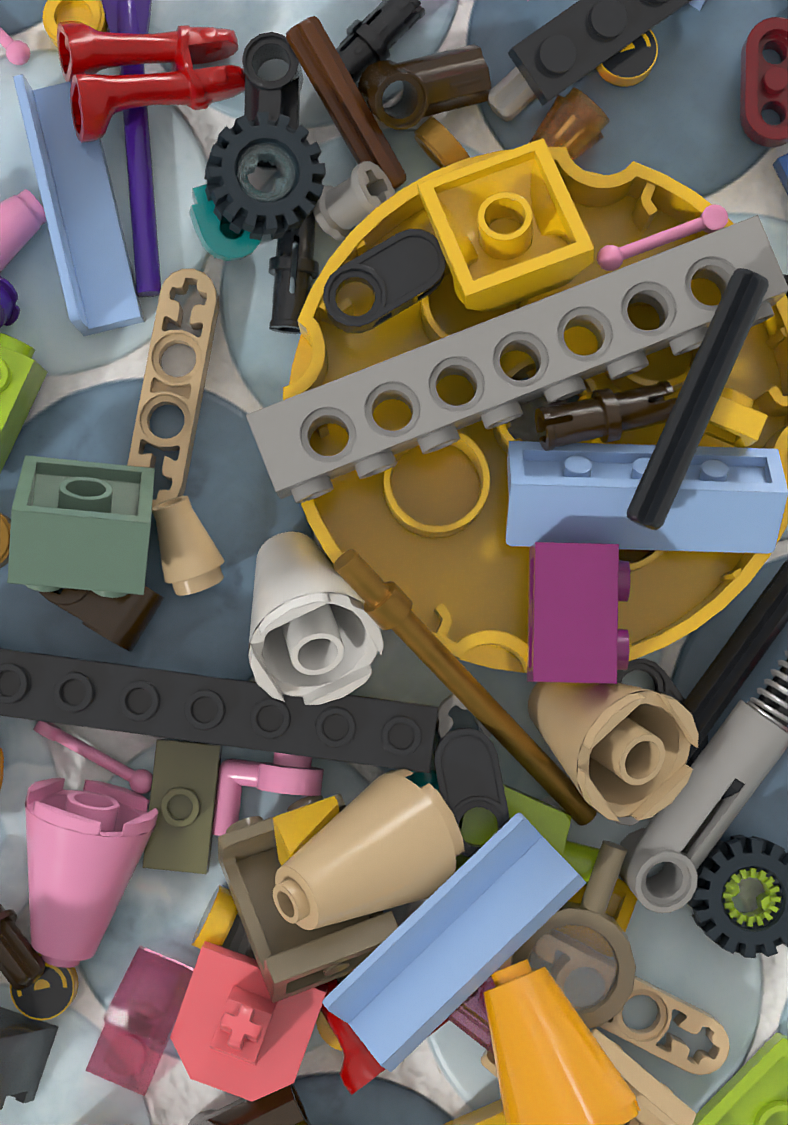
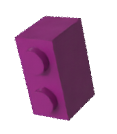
(576, 613)

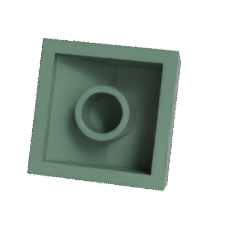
(81, 526)

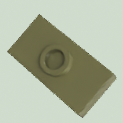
(185, 801)

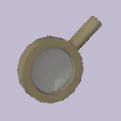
(587, 946)

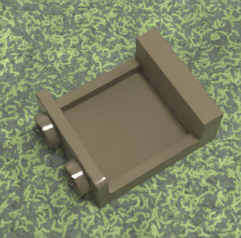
(285, 952)

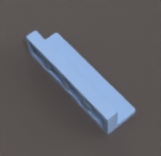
(79, 213)
(583, 490)
(454, 941)

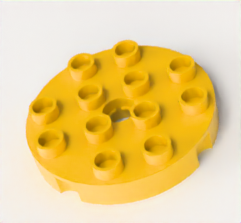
(443, 514)

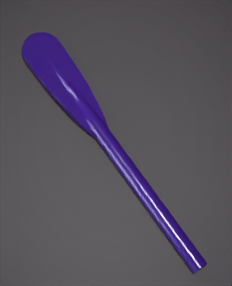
(134, 18)

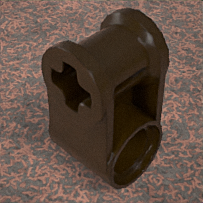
(116, 619)

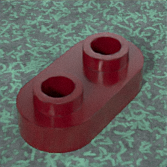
(765, 83)

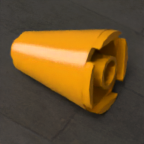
(548, 1057)

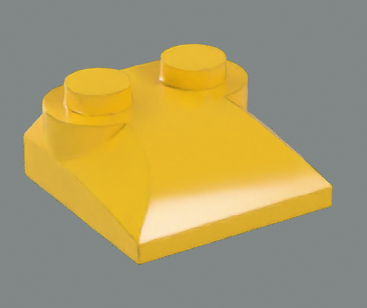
(507, 227)

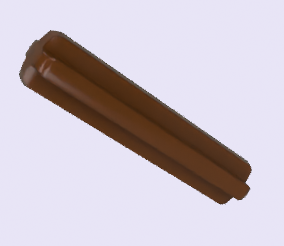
(342, 98)

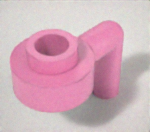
(285, 775)

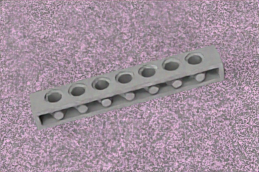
(475, 353)

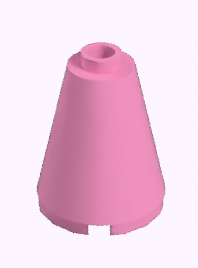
(80, 862)

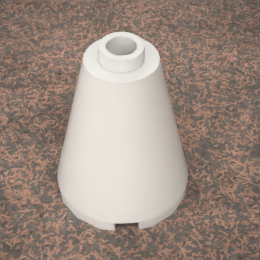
(307, 624)

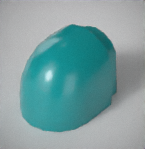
(215, 234)

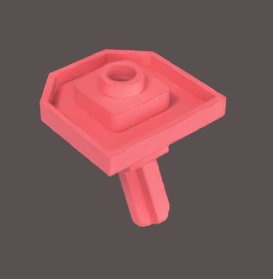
(234, 1032)

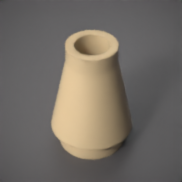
(186, 549)

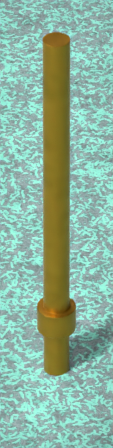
(392, 610)

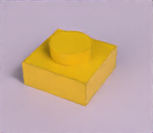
(735, 420)

